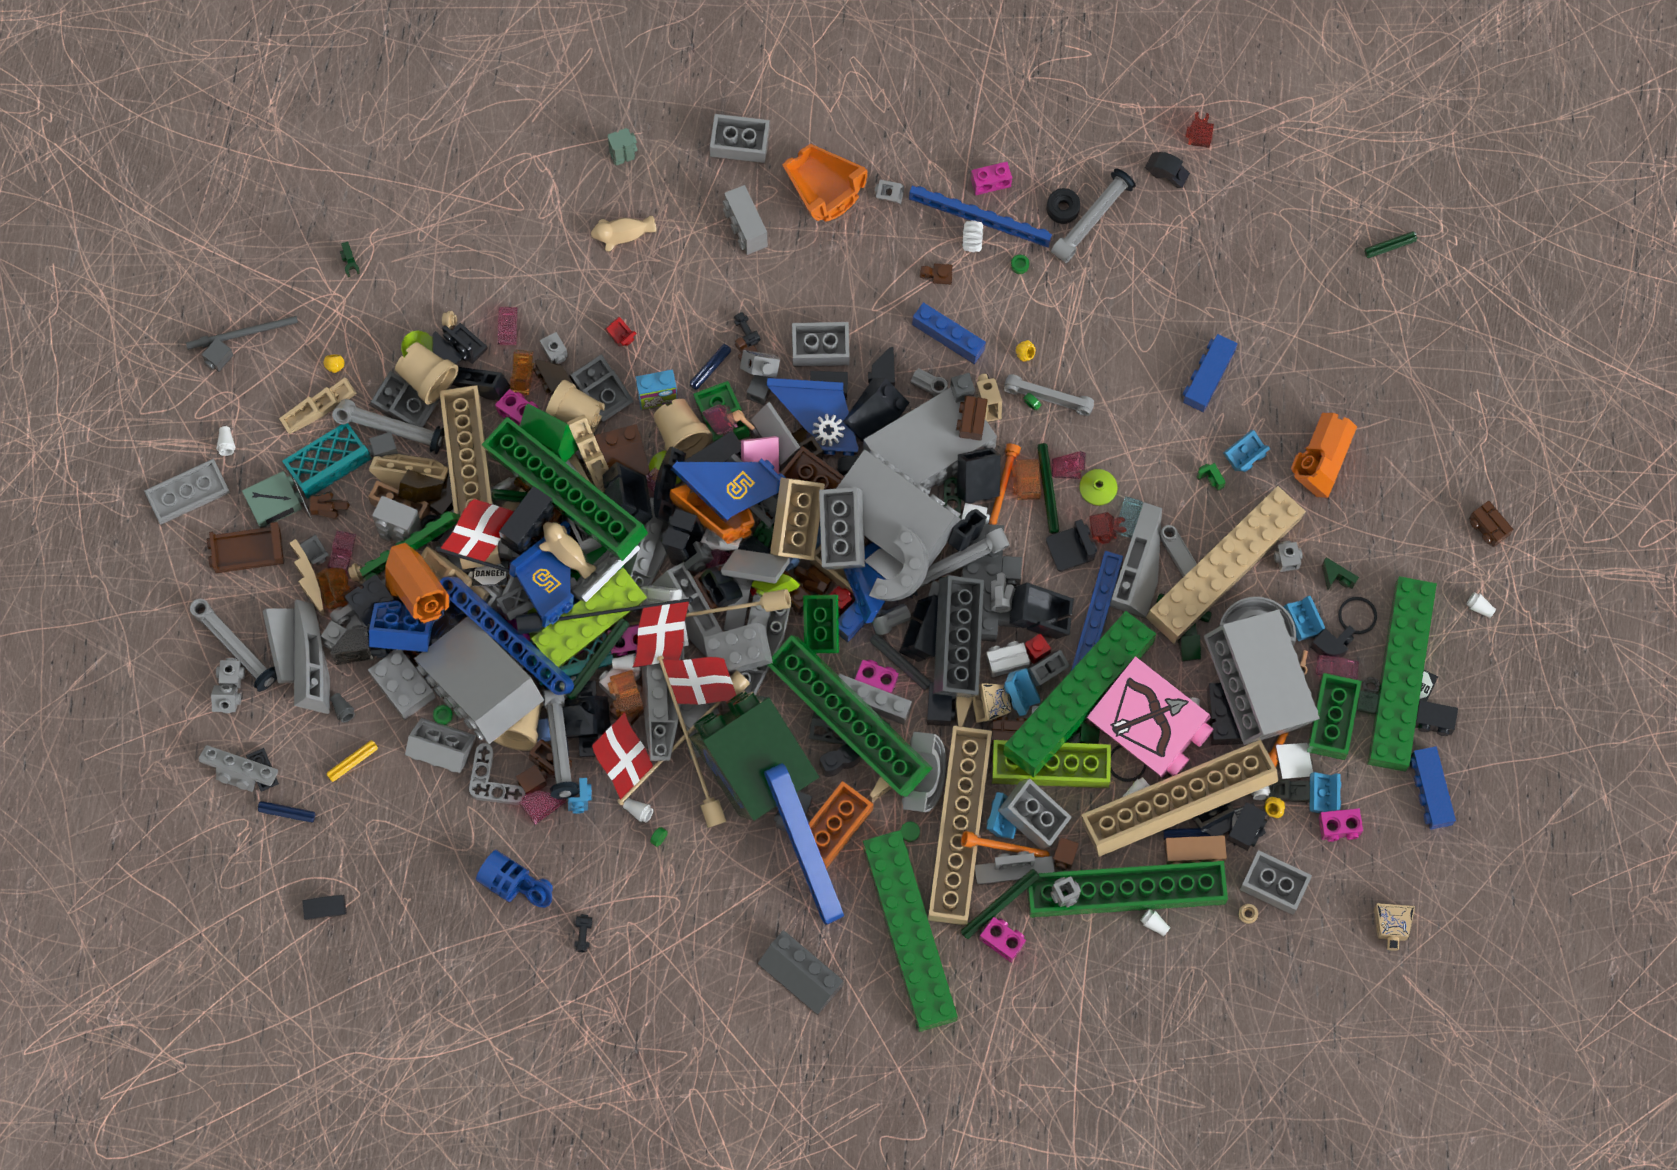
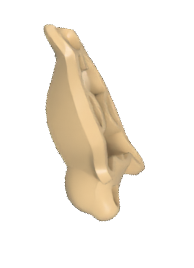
(622, 230)
(565, 549)

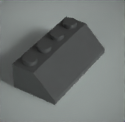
(800, 972)

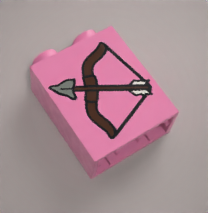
(1151, 719)

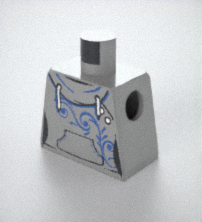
(762, 363)

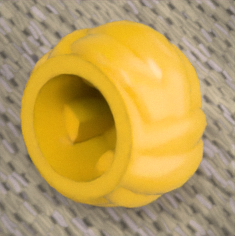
(1025, 350)
(333, 363)
(1274, 807)

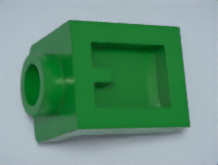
(1214, 475)

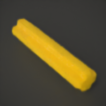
(352, 761)

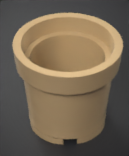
(426, 372)
(571, 403)
(682, 428)
(523, 733)

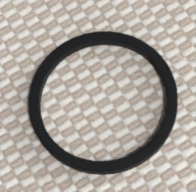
(1364, 600)
(1125, 779)

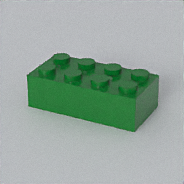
(1336, 709)

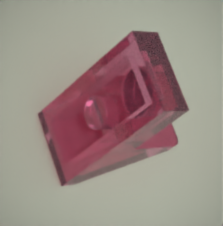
(1069, 465)

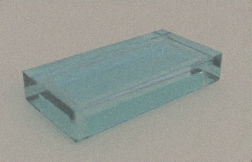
(1130, 512)

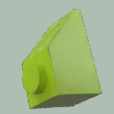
(783, 582)

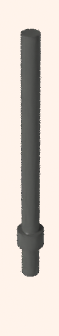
(205, 341)

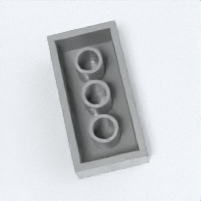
(842, 528)

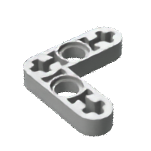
(483, 781)

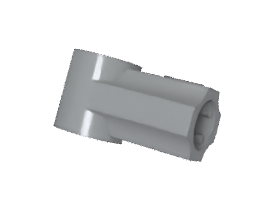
(928, 382)
(889, 618)

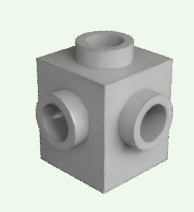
(1288, 556)
(230, 672)
(225, 698)
(1068, 886)

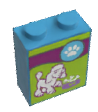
(656, 389)

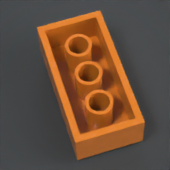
(839, 821)

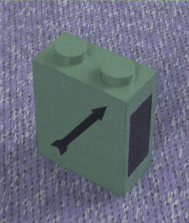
(273, 499)

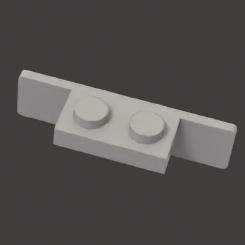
(236, 769)
(1012, 867)

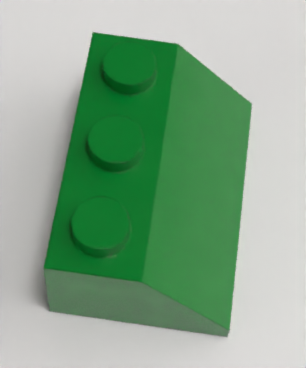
(549, 432)
(821, 623)

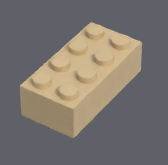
(796, 519)

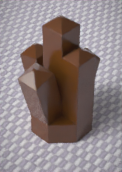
(324, 506)
(813, 579)

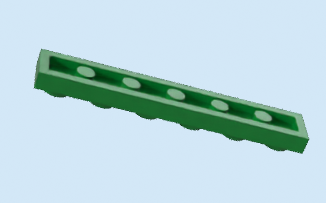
(415, 541)

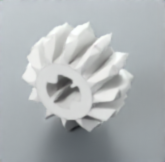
(972, 236)
(833, 425)

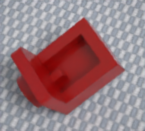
(620, 332)

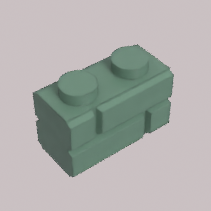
(622, 146)

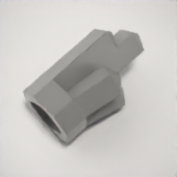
(1001, 594)

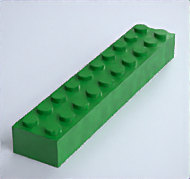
(569, 490)
(1402, 674)
(1078, 694)
(849, 716)
(1133, 889)
(909, 931)

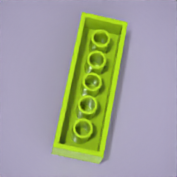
(569, 637)
(1069, 767)

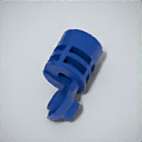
(509, 878)

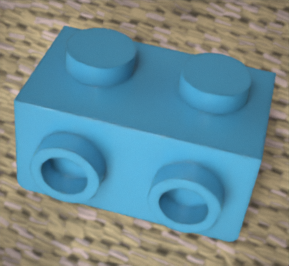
(1246, 451)
(1306, 618)
(1022, 690)
(1325, 792)
(580, 804)
(997, 823)

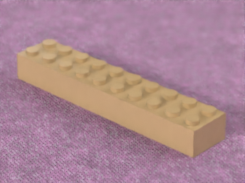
(466, 454)
(1225, 564)
(1179, 798)
(960, 813)

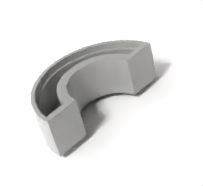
(913, 571)
(1255, 606)
(929, 790)

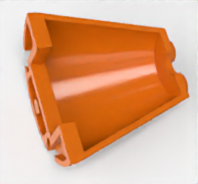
(825, 181)
(733, 529)

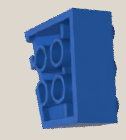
(397, 629)

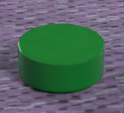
(1020, 264)
(1031, 401)
(442, 714)
(910, 831)
(658, 836)

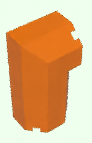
(1325, 454)
(415, 583)

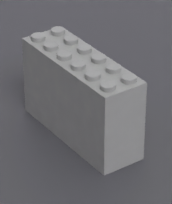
(927, 442)
(895, 501)
(1261, 676)
(478, 680)

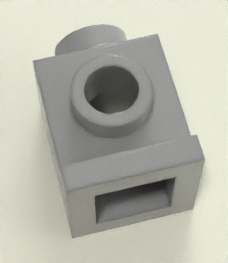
(897, 191)

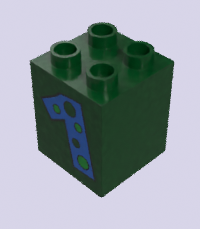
(744, 746)

